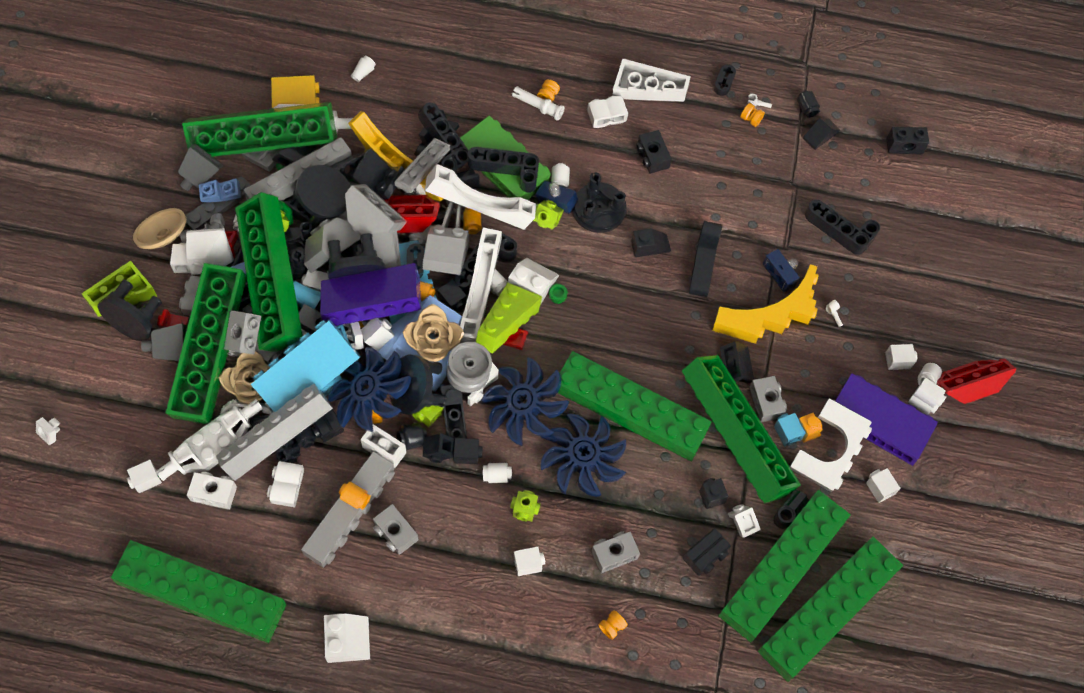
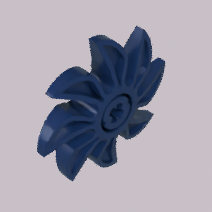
(369, 389)
(533, 406)
(583, 464)

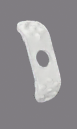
(266, 408)

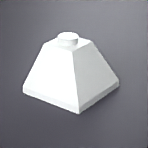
(207, 247)

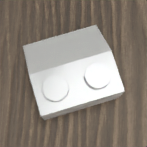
(533, 277)
(346, 637)

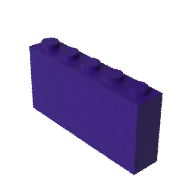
(371, 295)
(894, 424)

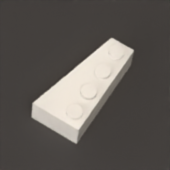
(647, 82)

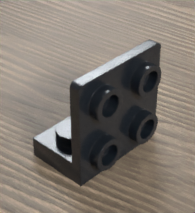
(377, 174)

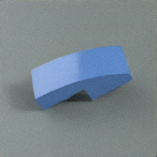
(218, 192)

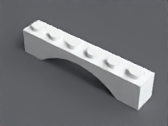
(446, 184)
(481, 283)

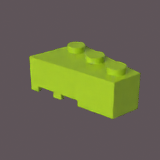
(140, 292)

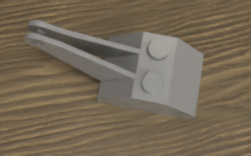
(373, 215)
(331, 229)
(446, 246)

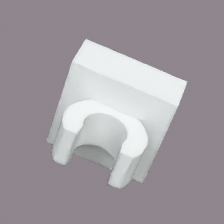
(47, 430)

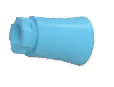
(306, 295)

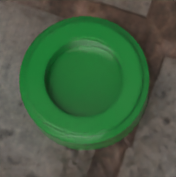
(558, 293)

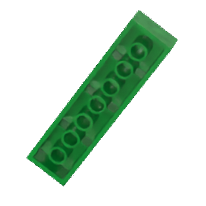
(262, 129)
(268, 272)
(203, 349)
(633, 406)
(740, 428)
(784, 566)
(199, 591)
(830, 609)

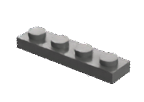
(202, 214)

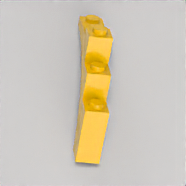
(375, 140)
(751, 324)

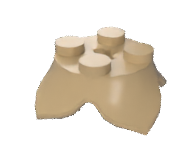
(433, 321)
(235, 378)

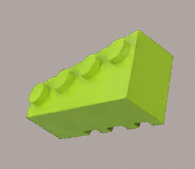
(507, 315)

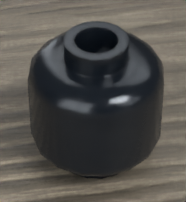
(412, 435)

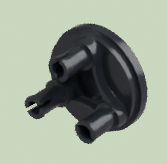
(322, 193)
(599, 206)
(296, 242)
(363, 258)
(125, 317)
(420, 389)

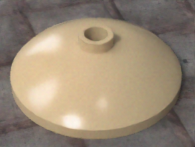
(160, 229)

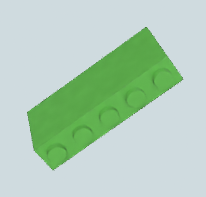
(491, 135)

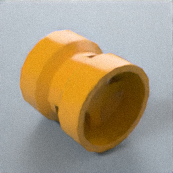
(548, 90)
(752, 114)
(613, 624)

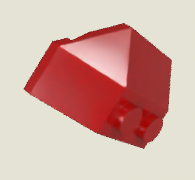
(417, 210)
(976, 379)

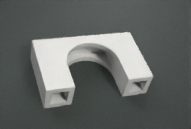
(853, 429)

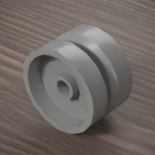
(469, 367)

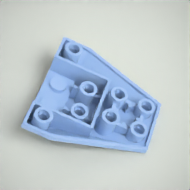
(400, 345)

